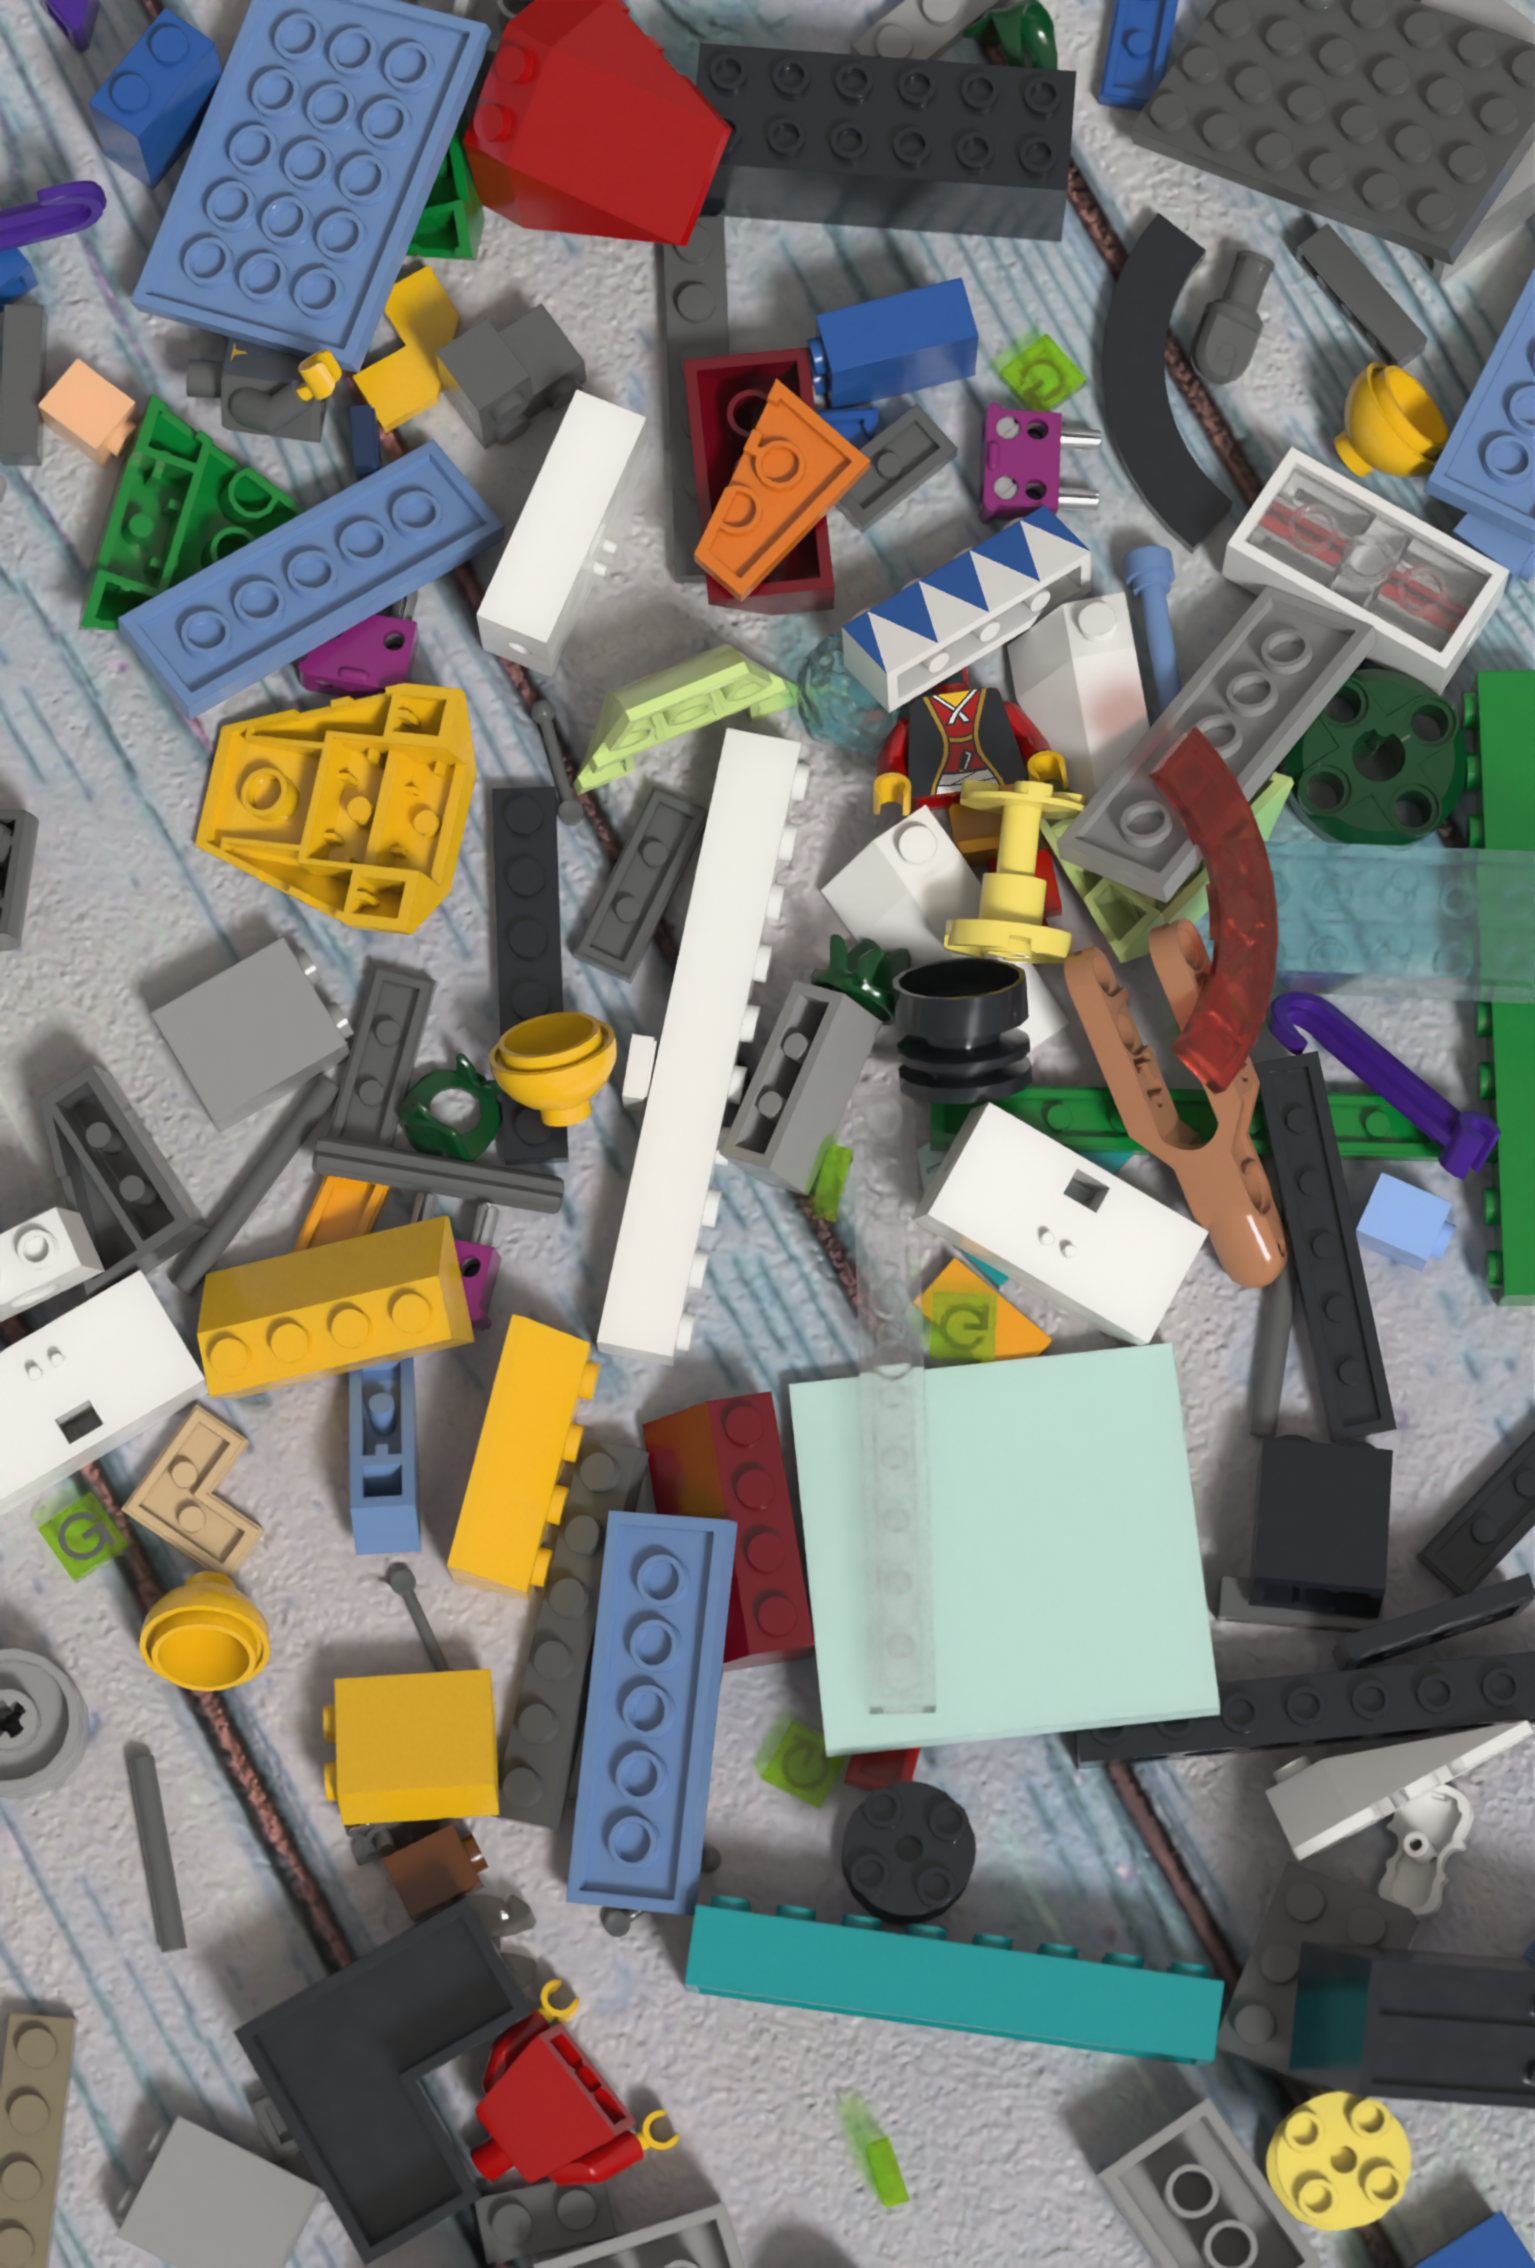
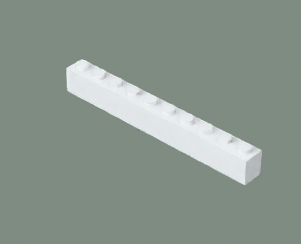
(701, 1048)

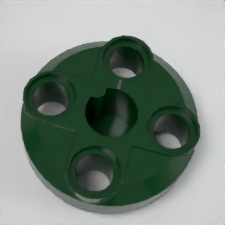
(1379, 762)

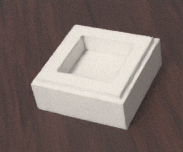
(639, 1072)

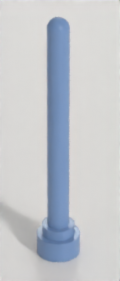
(1149, 575)

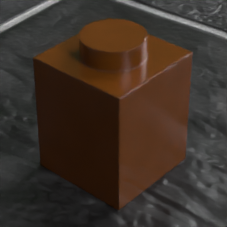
(436, 1871)

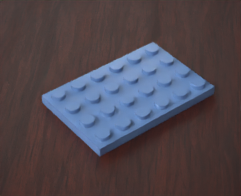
(312, 173)

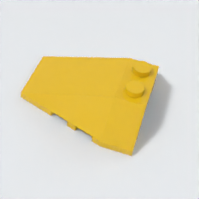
(348, 803)

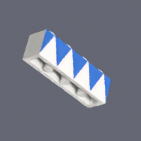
(966, 608)

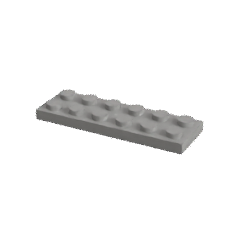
(1252, 707)

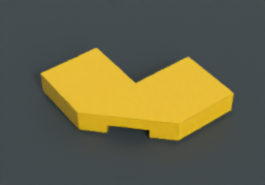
(409, 378)

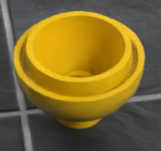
(1390, 425)
(555, 1064)
(205, 1635)

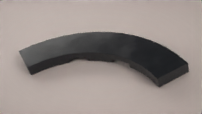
(1137, 390)

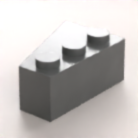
(116, 1178)

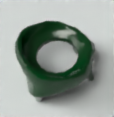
(1016, 22)
(864, 975)
(438, 1139)

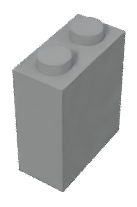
(254, 1033)
(214, 2203)

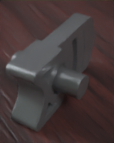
(383, 1839)

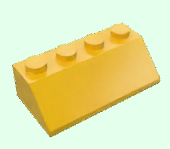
(332, 1310)
(522, 1459)

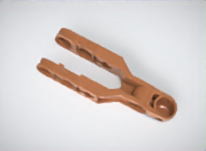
(1218, 1177)

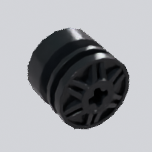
(962, 1031)

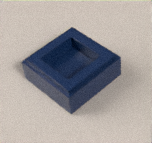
(365, 440)

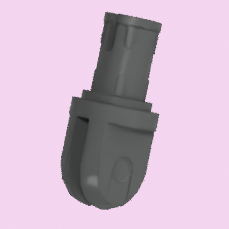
(1231, 324)

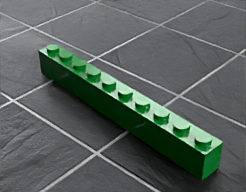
(1503, 779)

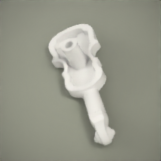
(1426, 1837)

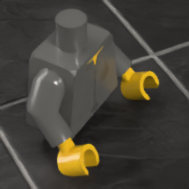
(267, 389)

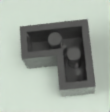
(509, 374)

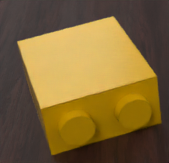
(413, 1747)

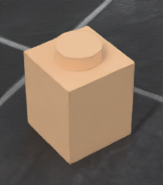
(90, 414)

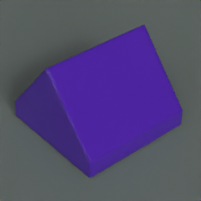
(74, 19)

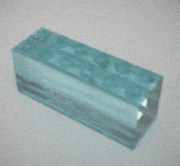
(1404, 921)

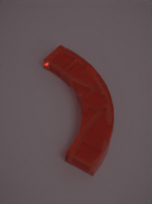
(1239, 905)

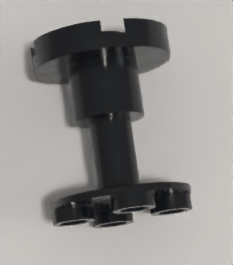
(908, 1853)

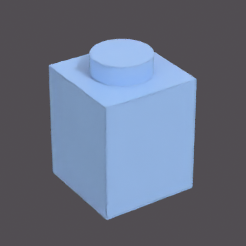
(1405, 1223)

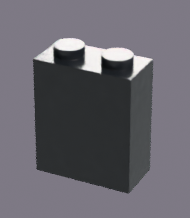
(1321, 1526)

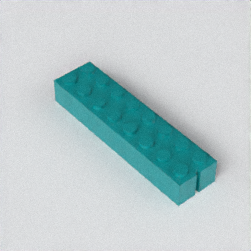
(954, 1984)

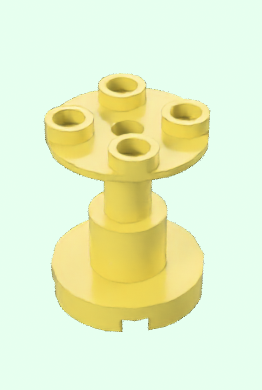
(1012, 897)
(1338, 2161)

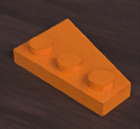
(780, 490)

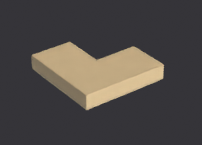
(180, 1501)

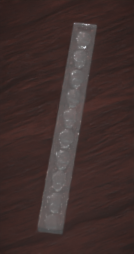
(892, 1405)

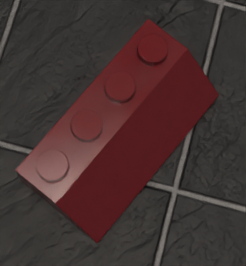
(723, 409)
(730, 1466)

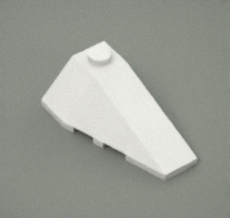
(1083, 686)
(906, 891)
(1352, 1791)

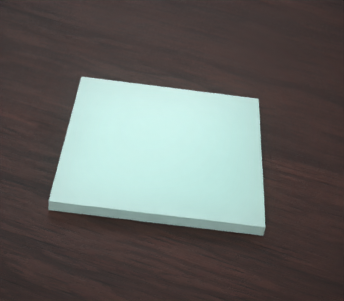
(1054, 1551)

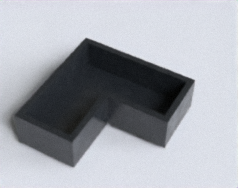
(350, 2063)

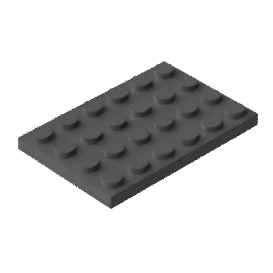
(1352, 113)

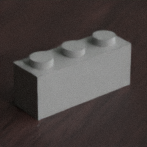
(801, 1087)

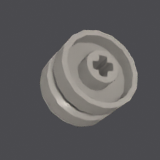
(52, 1720)

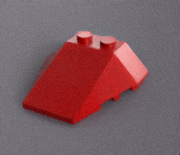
(592, 128)

